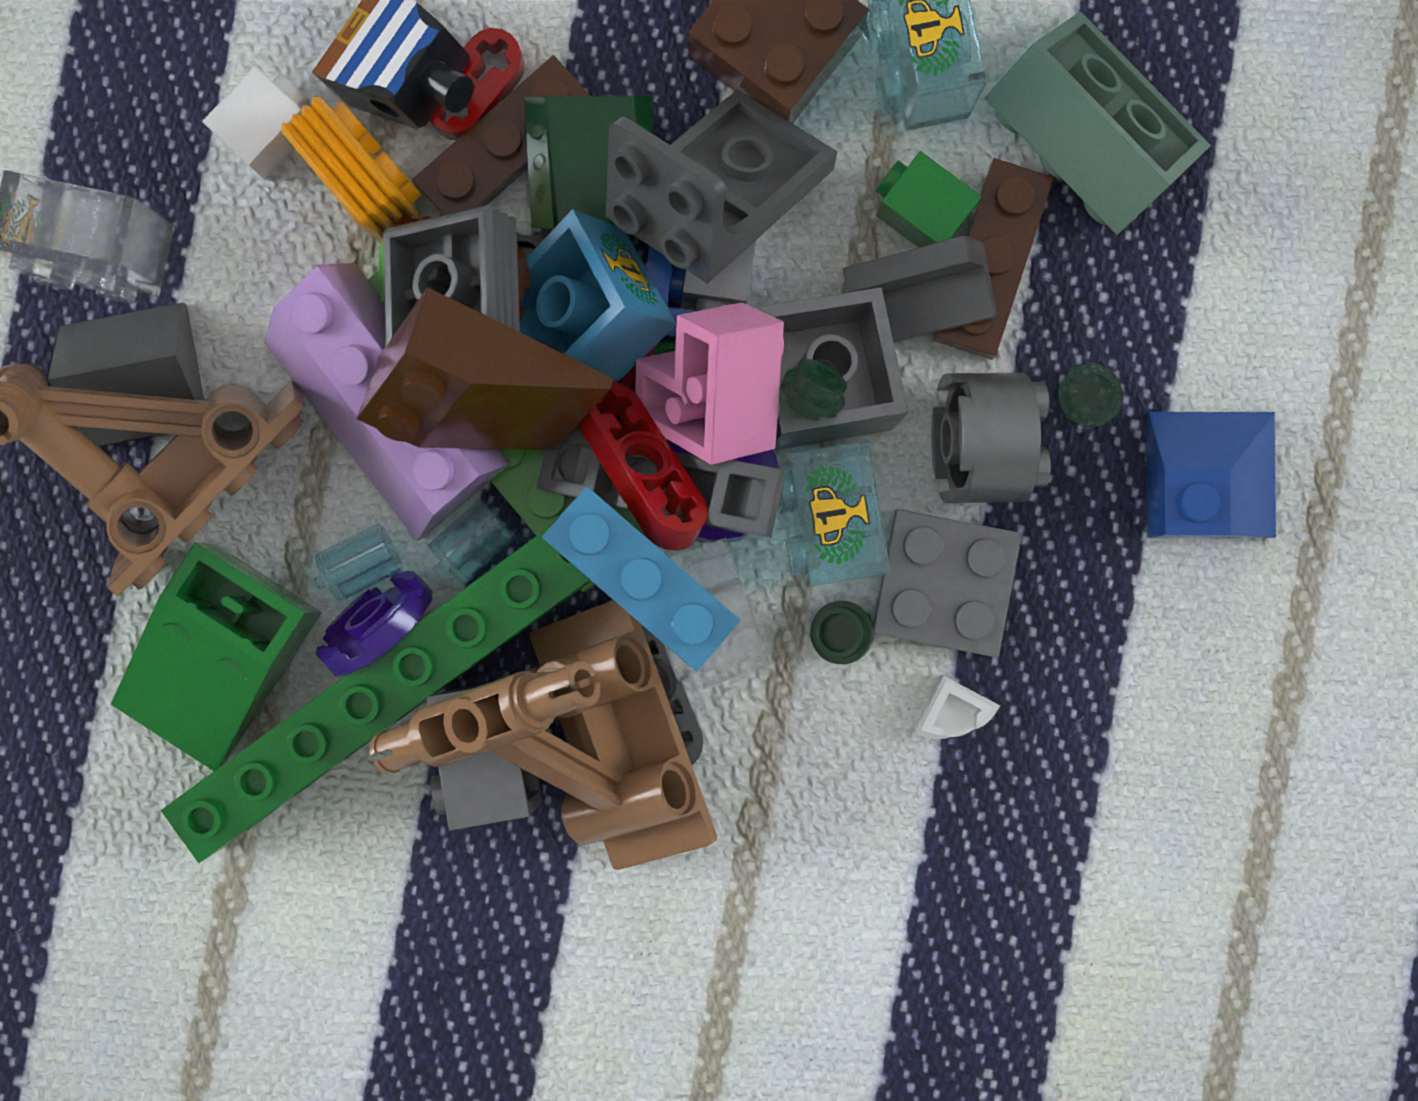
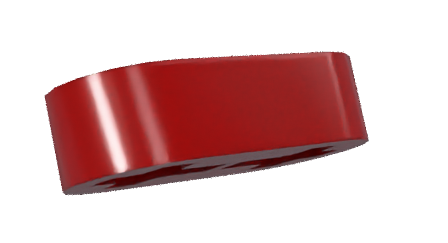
(491, 88)

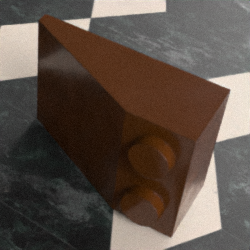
(475, 383)

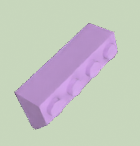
(329, 344)

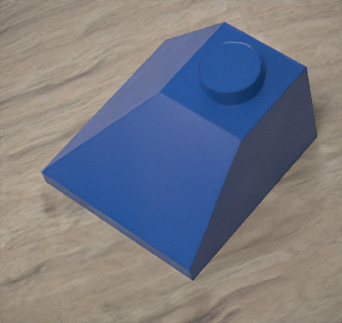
(1210, 475)

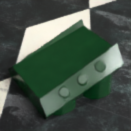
(570, 152)

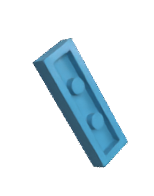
(641, 578)

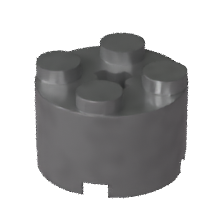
(990, 437)

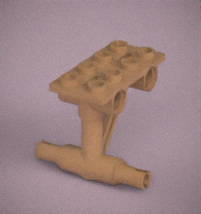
(174, 484)
(623, 748)

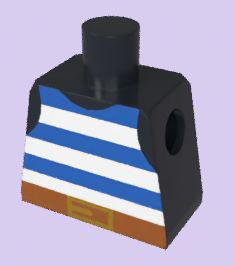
(396, 63)

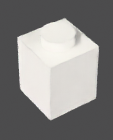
(252, 119)

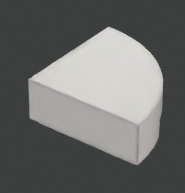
(953, 711)

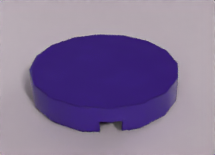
(374, 623)

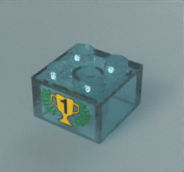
(926, 60)
(833, 515)

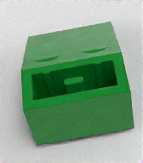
(212, 653)

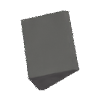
(129, 354)

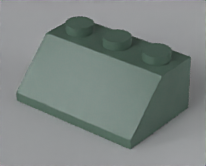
(1096, 122)

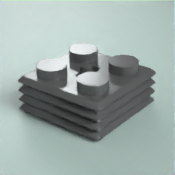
(457, 255)

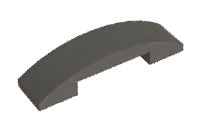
(737, 493)

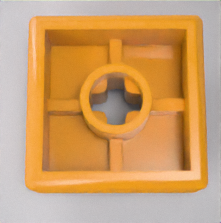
(343, 158)

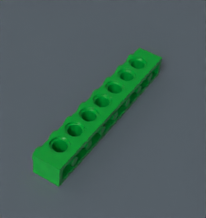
(373, 697)

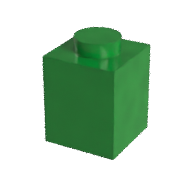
(924, 201)

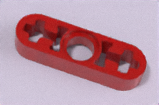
(639, 491)

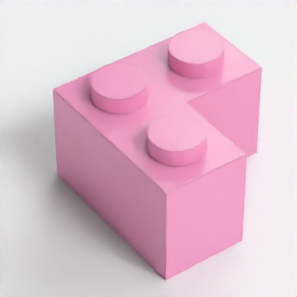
(719, 384)

